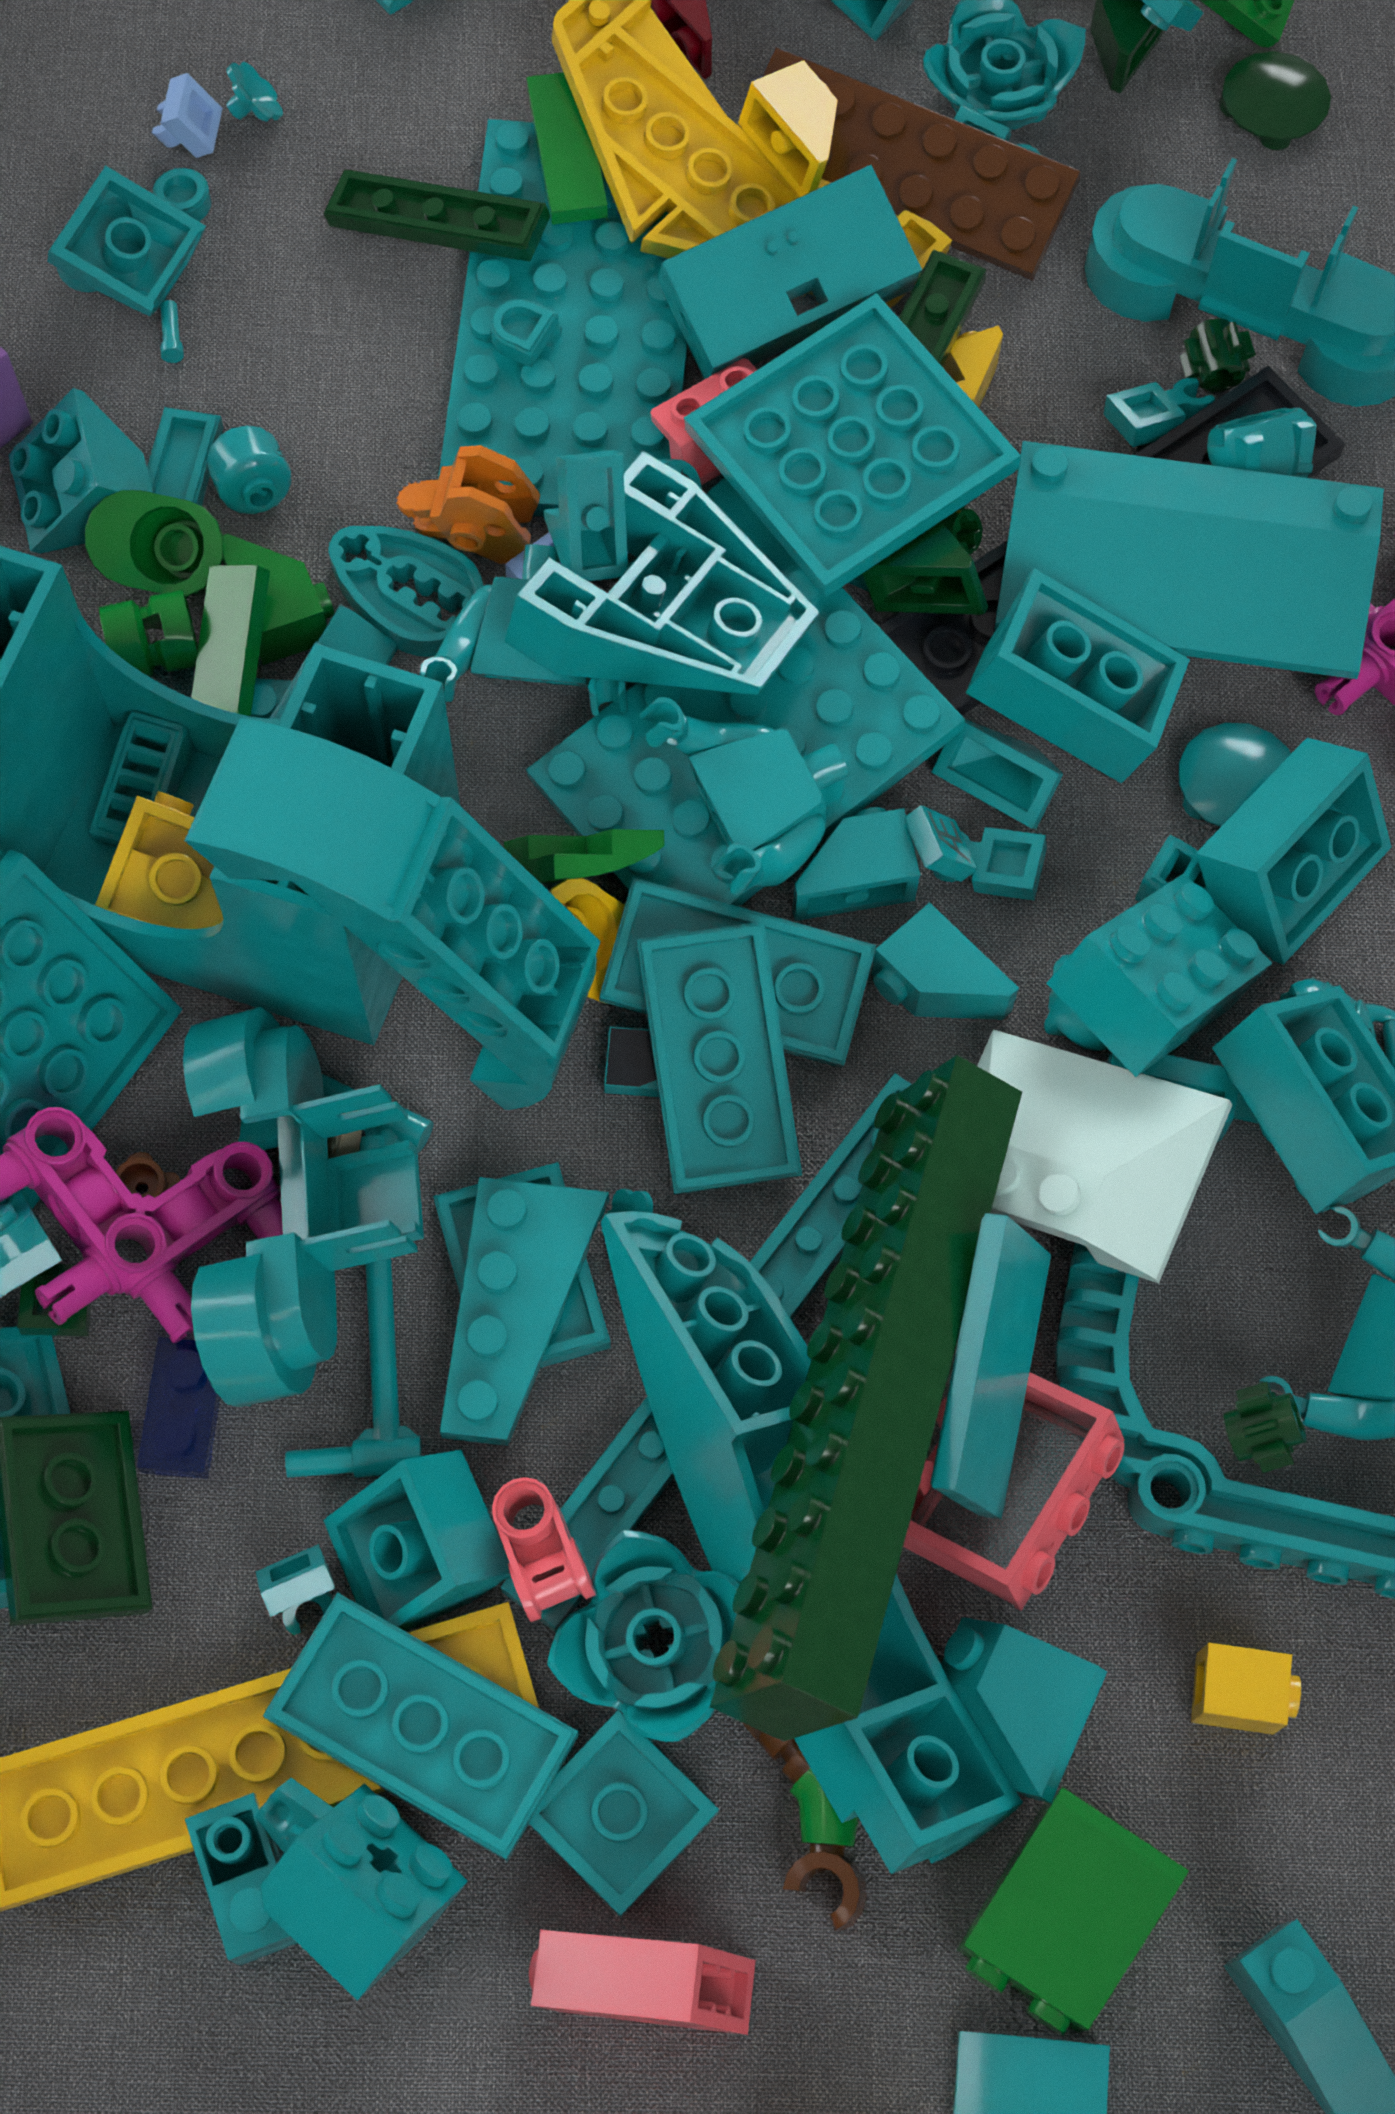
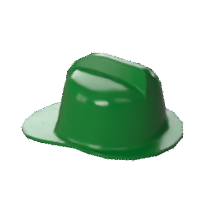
(153, 541)

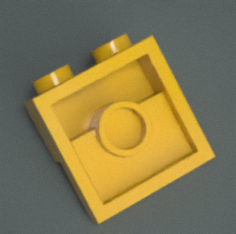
(157, 872)

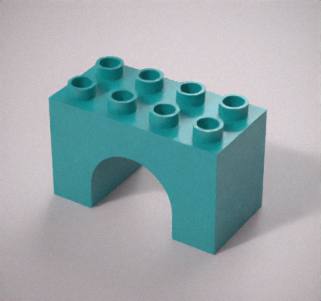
(58, 735)

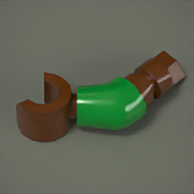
(821, 1830)

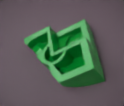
(569, 857)

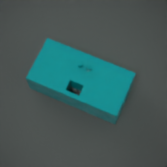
(788, 272)

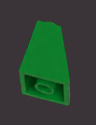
(1070, 1913)

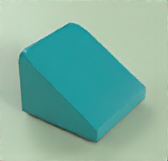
(358, 637)

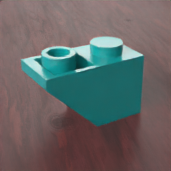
(234, 1861)

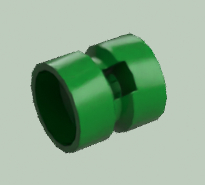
(127, 627)

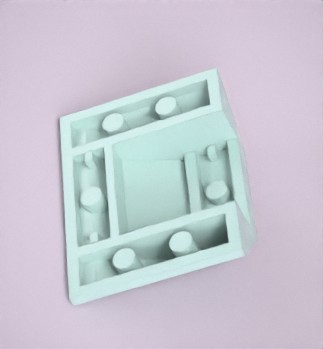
(1101, 1152)

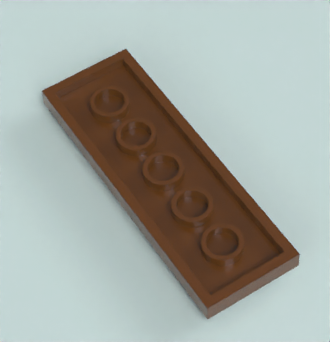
(968, 183)

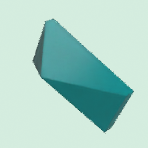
(1000, 772)

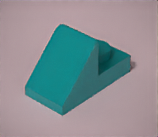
(590, 515)

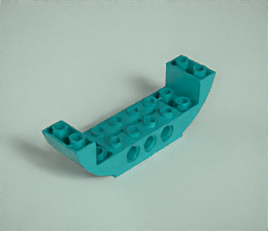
(414, 887)

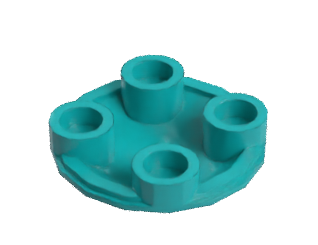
(1226, 768)

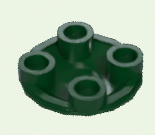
(1275, 97)

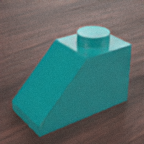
(860, 867)
(940, 972)

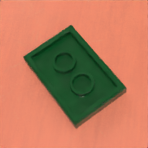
(71, 1518)

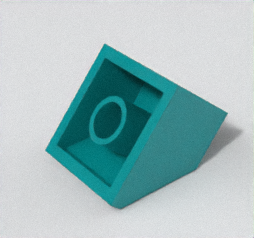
(418, 1541)

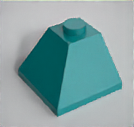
(1023, 1700)

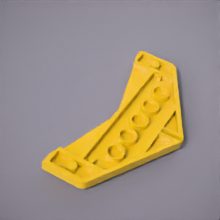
(667, 136)

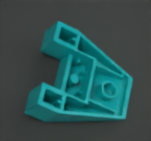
(686, 614)

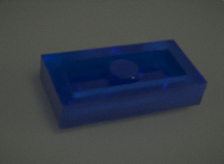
(178, 1414)

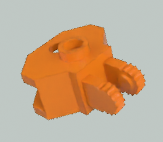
(473, 506)

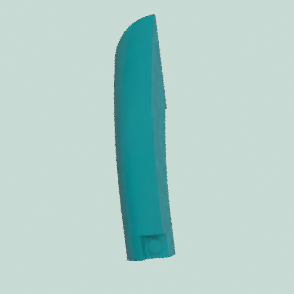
(721, 1386)

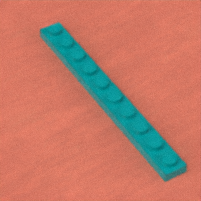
(793, 1263)

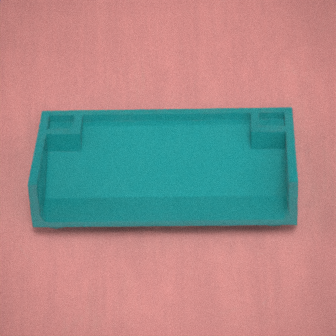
(1202, 553)

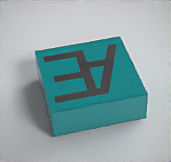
(940, 843)

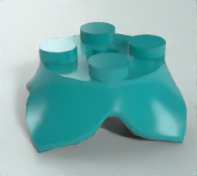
(1002, 63)
(601, 1646)

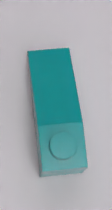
(1314, 2021)

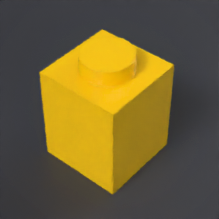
(1244, 1689)

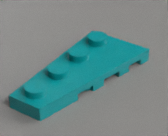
(514, 1289)

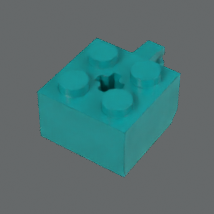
(352, 1881)

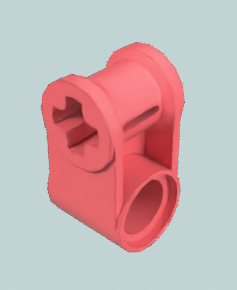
(542, 1558)

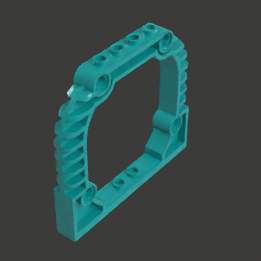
(1214, 1511)

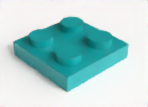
(621, 1814)

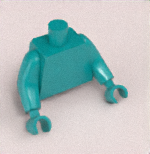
(479, 643)
(755, 790)
(1367, 1363)

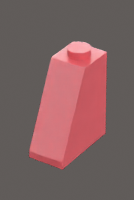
(642, 1981)

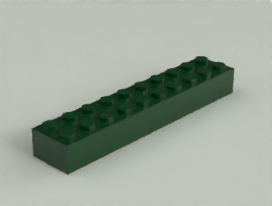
(866, 1408)

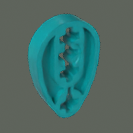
(397, 557)

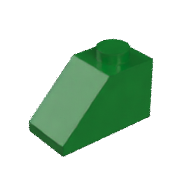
(294, 606)

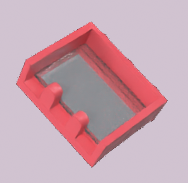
(1056, 1465)

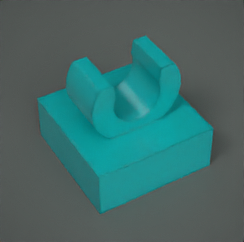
(295, 1581)

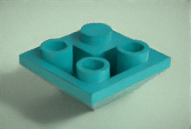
(69, 468)

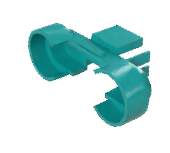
(1173, 242)
(274, 1312)

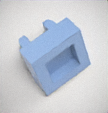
(188, 117)

